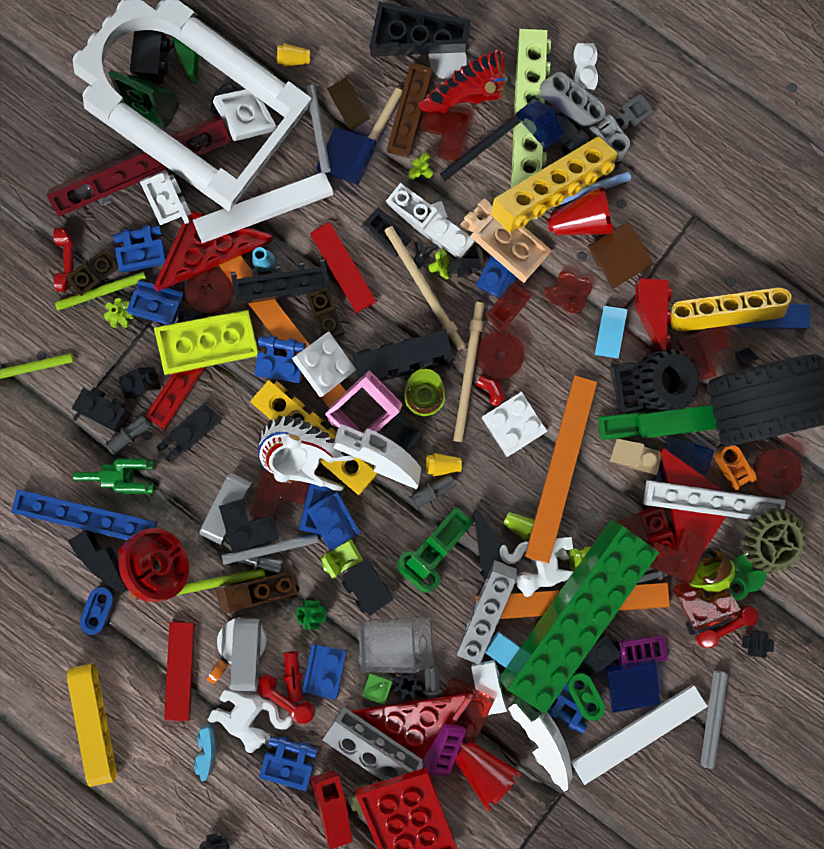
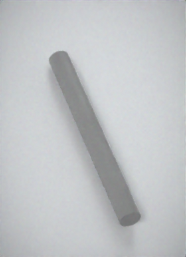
(318, 129)
(269, 548)

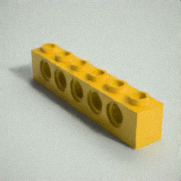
(553, 184)
(265, 402)

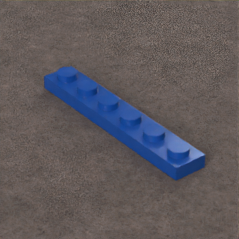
(78, 515)

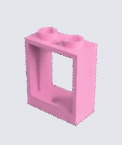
(377, 391)

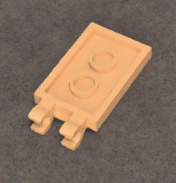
(517, 251)

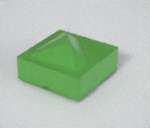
(377, 688)

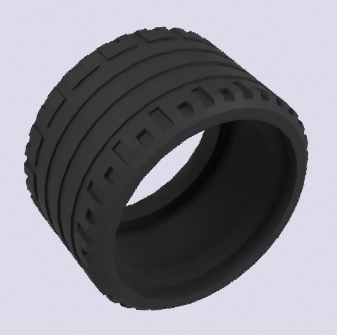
(768, 399)

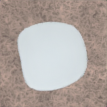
(446, 63)

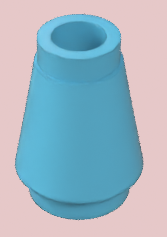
(264, 264)

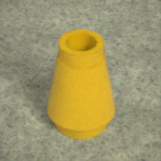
(292, 55)
(442, 464)

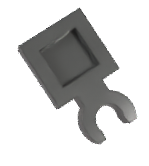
(634, 112)

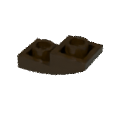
(348, 103)
(92, 272)
(325, 312)

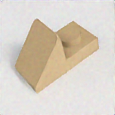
(635, 456)

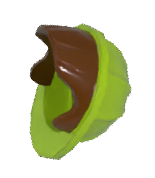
(424, 392)
(714, 573)

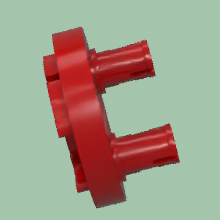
(137, 567)

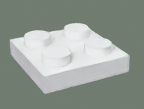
(244, 114)
(324, 364)
(514, 424)

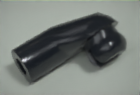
(226, 88)

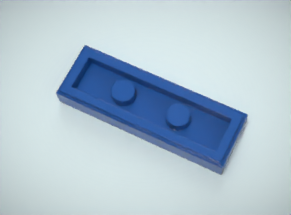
(796, 318)

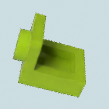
(341, 558)

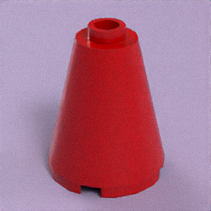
(583, 216)
(486, 773)

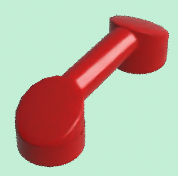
(62, 238)
(710, 638)
(300, 714)

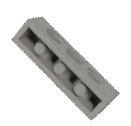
(487, 612)
(370, 747)

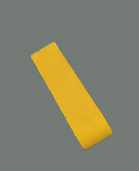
(741, 304)
(91, 725)

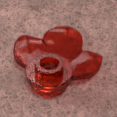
(569, 288)

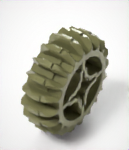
(775, 553)

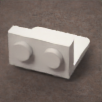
(162, 194)

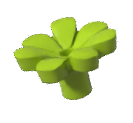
(421, 167)
(440, 265)
(118, 313)

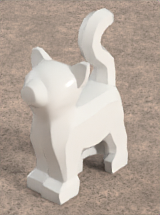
(543, 574)
(240, 720)

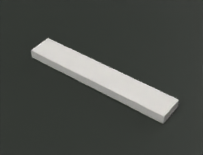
(263, 207)
(708, 500)
(638, 734)

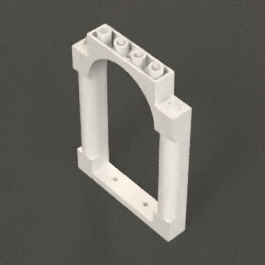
(179, 21)

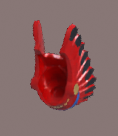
(474, 83)

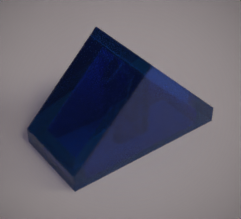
(541, 123)

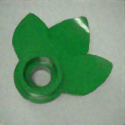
(746, 578)

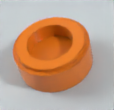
(216, 672)

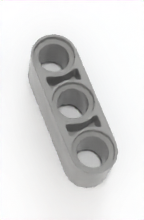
(572, 100)
(231, 490)
(245, 654)

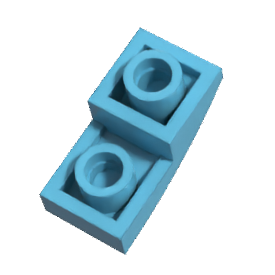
(611, 332)
(502, 649)
(205, 759)

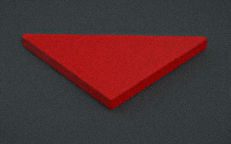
(191, 256)
(680, 473)
(416, 722)

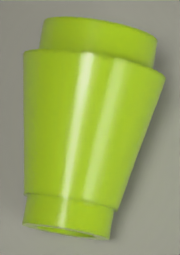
(519, 525)

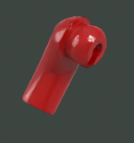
(494, 388)

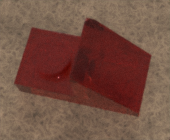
(508, 306)

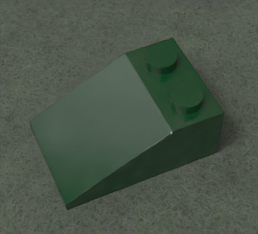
(145, 98)

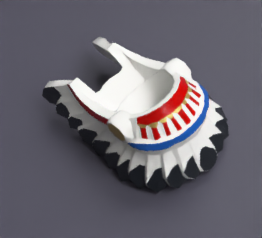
(294, 451)

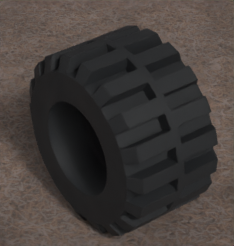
(682, 380)

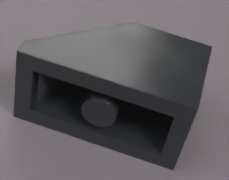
(599, 656)

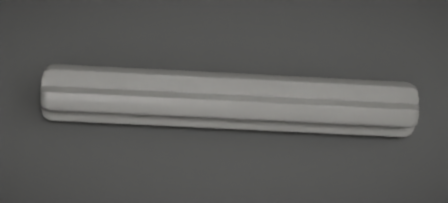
(714, 719)

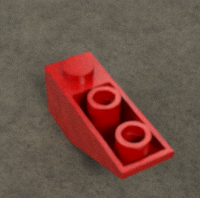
(652, 308)
(332, 808)

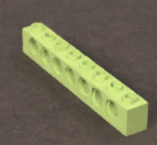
(528, 43)

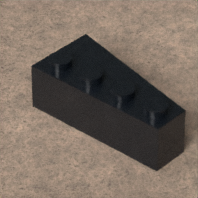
(416, 31)
(405, 357)

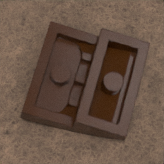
(620, 255)

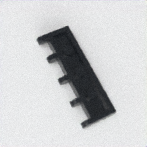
(280, 283)

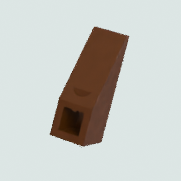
(256, 592)

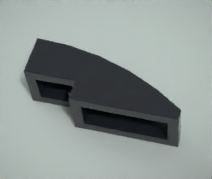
(99, 561)

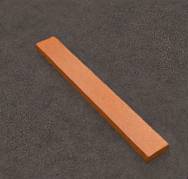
(275, 318)
(560, 470)
(642, 597)

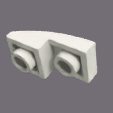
(487, 681)

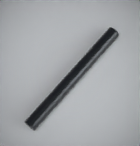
(480, 147)

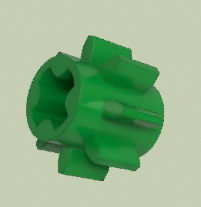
(311, 614)

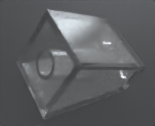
(395, 645)

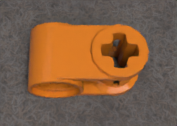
(737, 471)

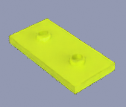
(206, 342)

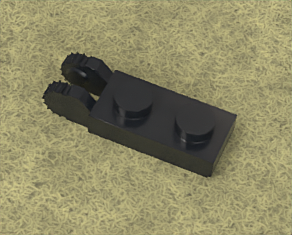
(190, 431)

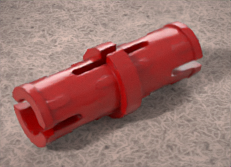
(291, 660)

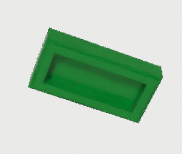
(618, 426)

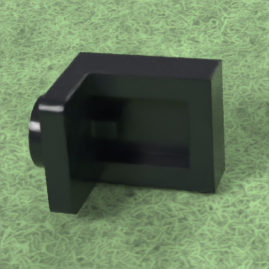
(469, 265)
(139, 382)
(402, 432)

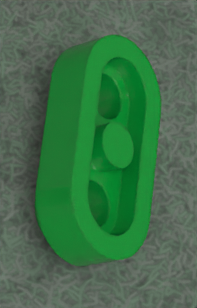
(414, 578)
(586, 695)

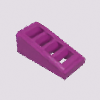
(623, 644)
(442, 765)

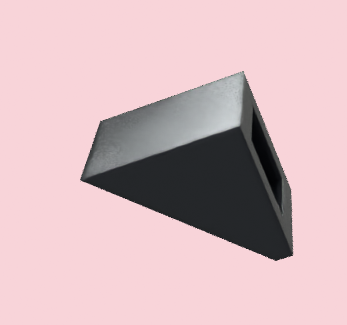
(745, 356)

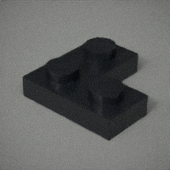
(246, 533)

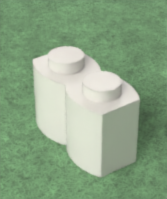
(583, 66)

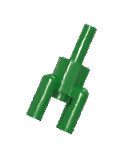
(120, 476)

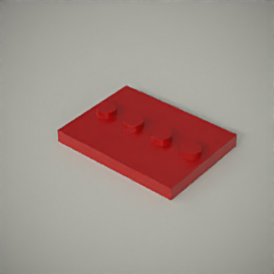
(406, 813)

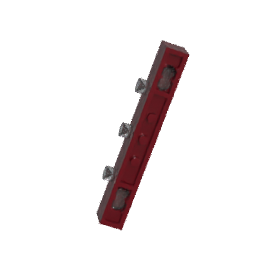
(129, 169)

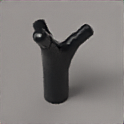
(422, 253)

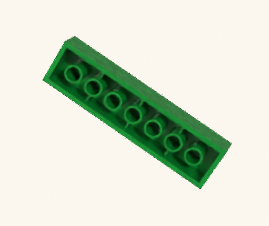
(578, 616)

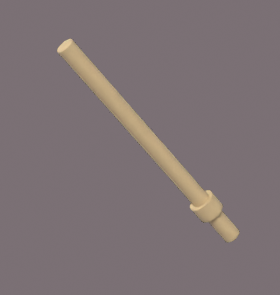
(425, 289)
(476, 326)

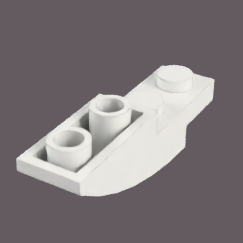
(429, 222)
(380, 451)
(550, 745)

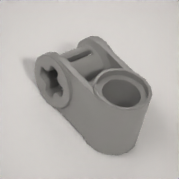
(611, 134)

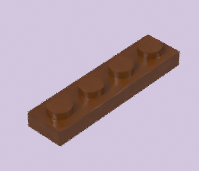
(408, 113)

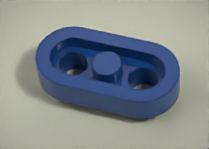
(97, 609)

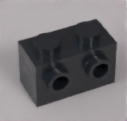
(149, 55)
(101, 410)
(367, 587)

